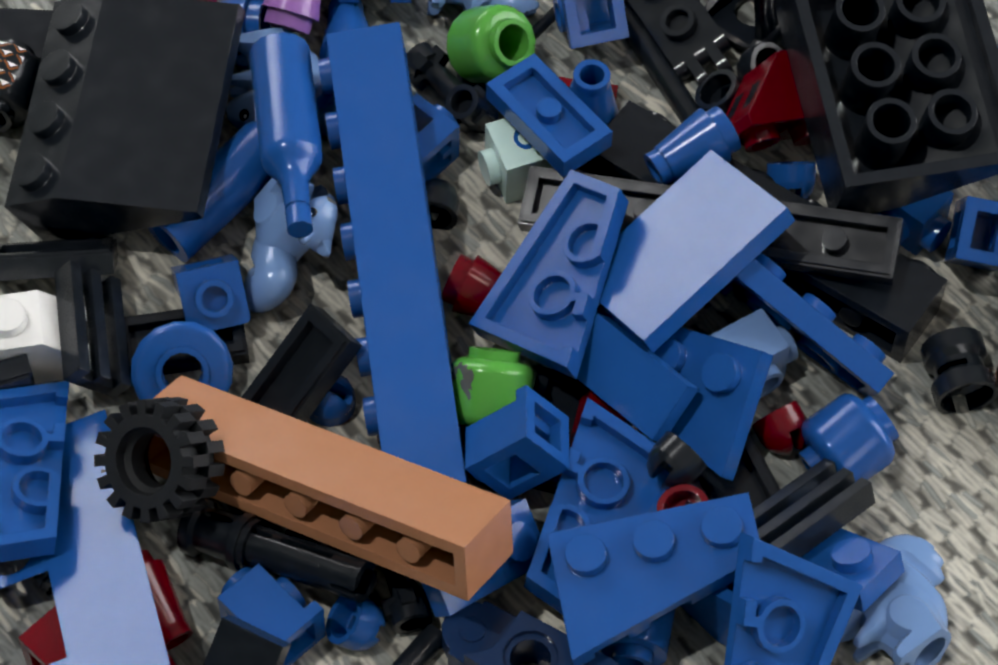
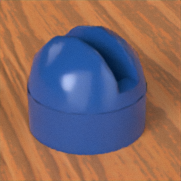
(794, 175)
(333, 408)
(354, 624)

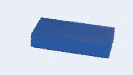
(633, 379)

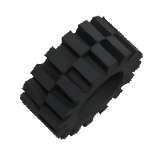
(129, 465)

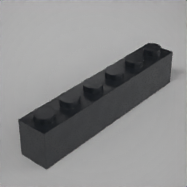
(882, 313)

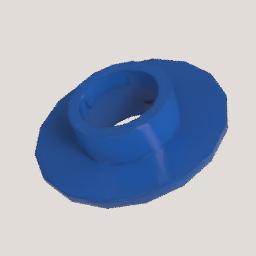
(180, 338)

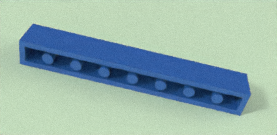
(393, 249)

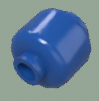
(851, 434)

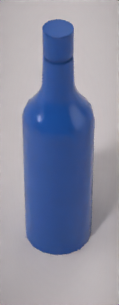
(287, 122)
(233, 185)

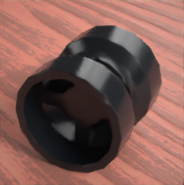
(958, 368)

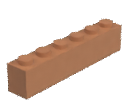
(349, 493)

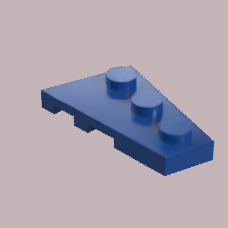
(31, 468)
(641, 566)

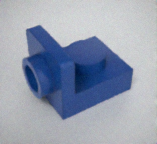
(437, 136)
(212, 292)

